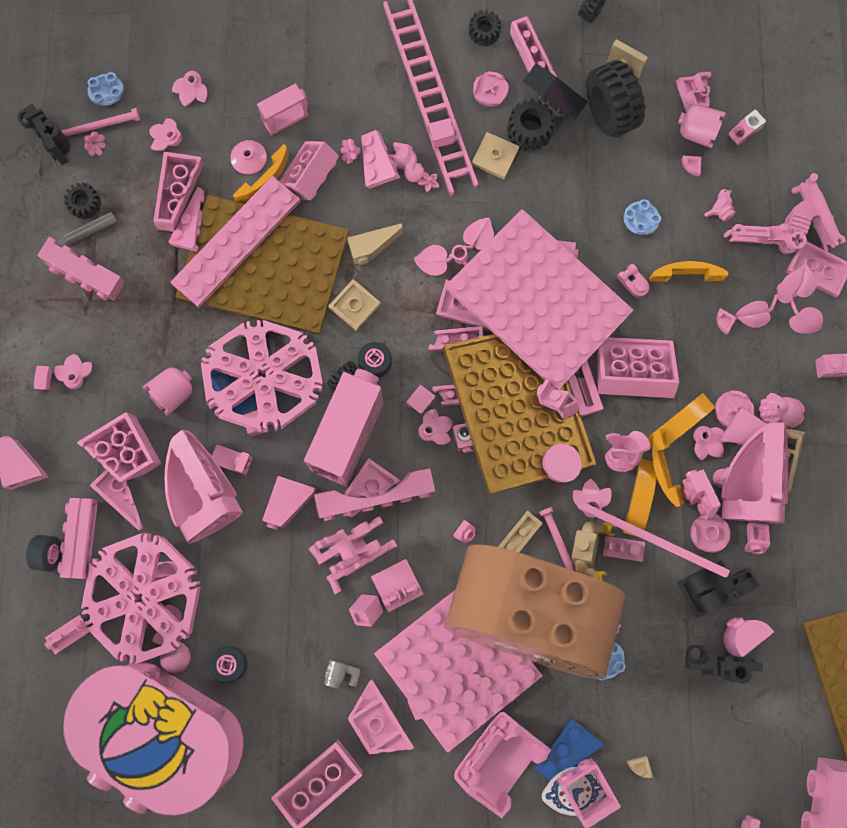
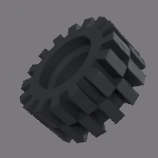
(590, 9)
(484, 18)
(75, 193)
(348, 367)

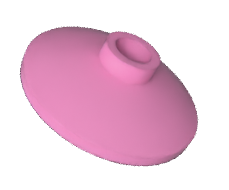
(252, 163)

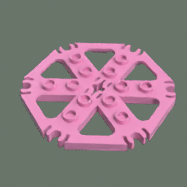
(264, 388)
(153, 593)

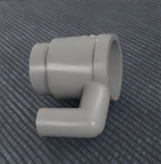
(336, 673)

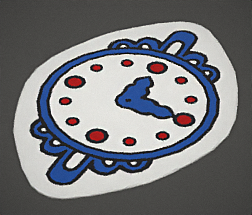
(584, 791)

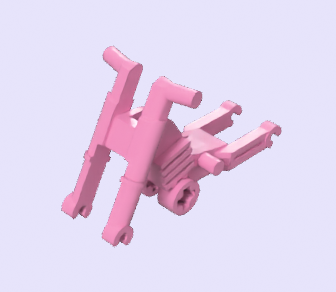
(796, 224)
(351, 549)

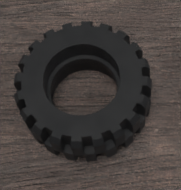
(615, 98)

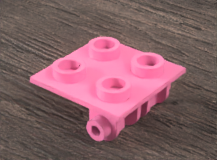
(397, 585)

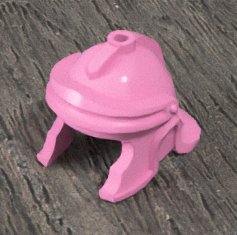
(626, 450)

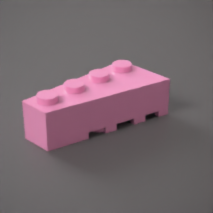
(80, 270)

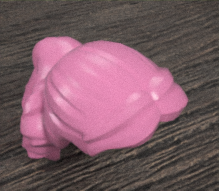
(781, 410)

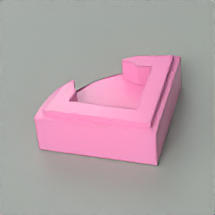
(692, 164)
(725, 321)

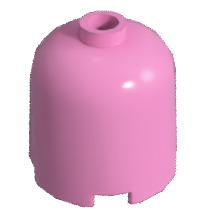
(700, 124)
(169, 389)

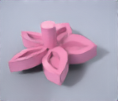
(429, 181)

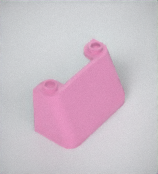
(498, 762)

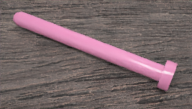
(103, 123)
(557, 538)

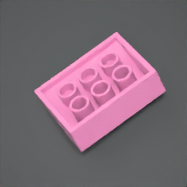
(637, 368)

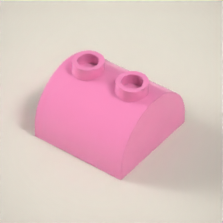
(744, 635)

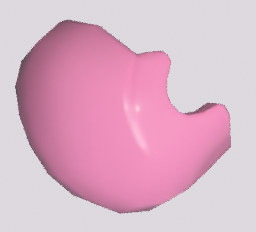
(176, 661)

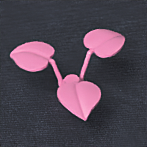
(434, 258)
(800, 283)

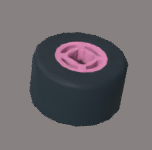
(381, 360)
(43, 553)
(233, 659)

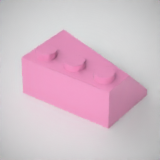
(122, 448)

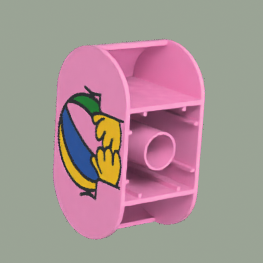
(152, 738)

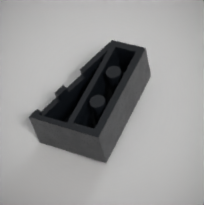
(555, 91)

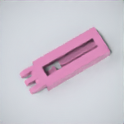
(585, 391)

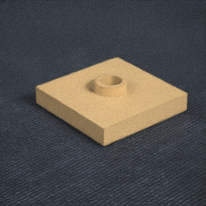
(628, 55)
(495, 155)
(354, 305)

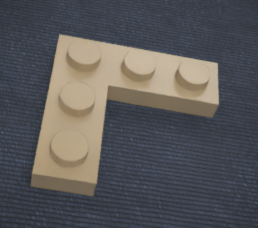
(521, 533)

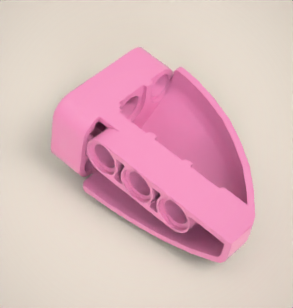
(759, 478)
(197, 489)

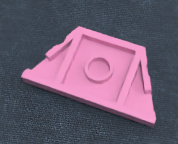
(377, 724)

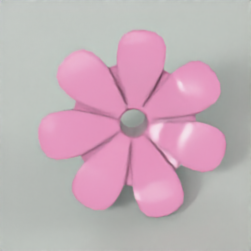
(94, 143)
(349, 150)

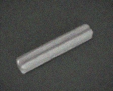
(89, 229)

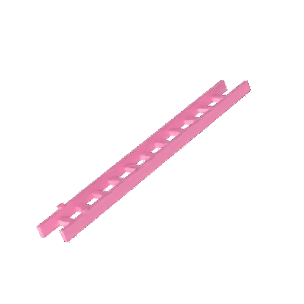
(440, 89)

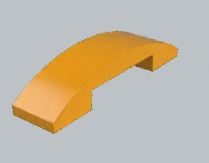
(279, 160)
(710, 271)
(685, 419)
(674, 492)
(642, 495)

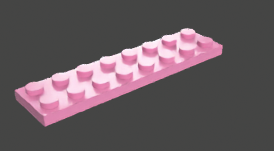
(235, 241)

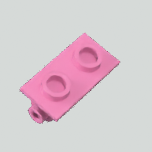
(66, 635)

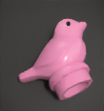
(723, 206)

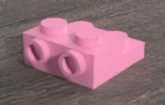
(699, 490)

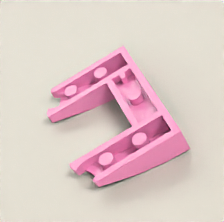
(447, 337)

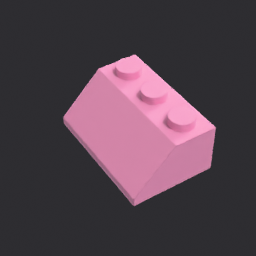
(309, 169)

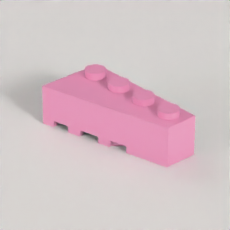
(176, 184)

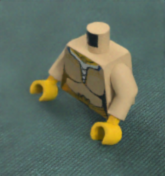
(586, 548)

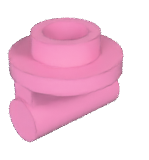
(719, 477)
(465, 532)

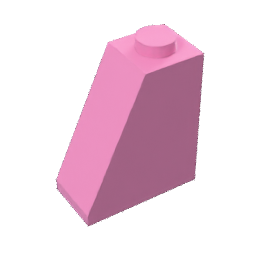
(17, 465)
(286, 501)

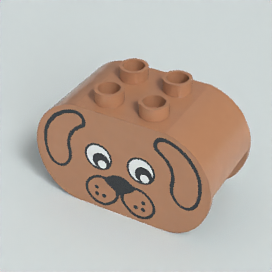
(536, 611)

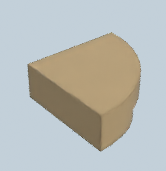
(640, 766)

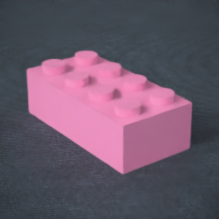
(317, 785)

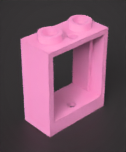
(283, 109)
(599, 809)

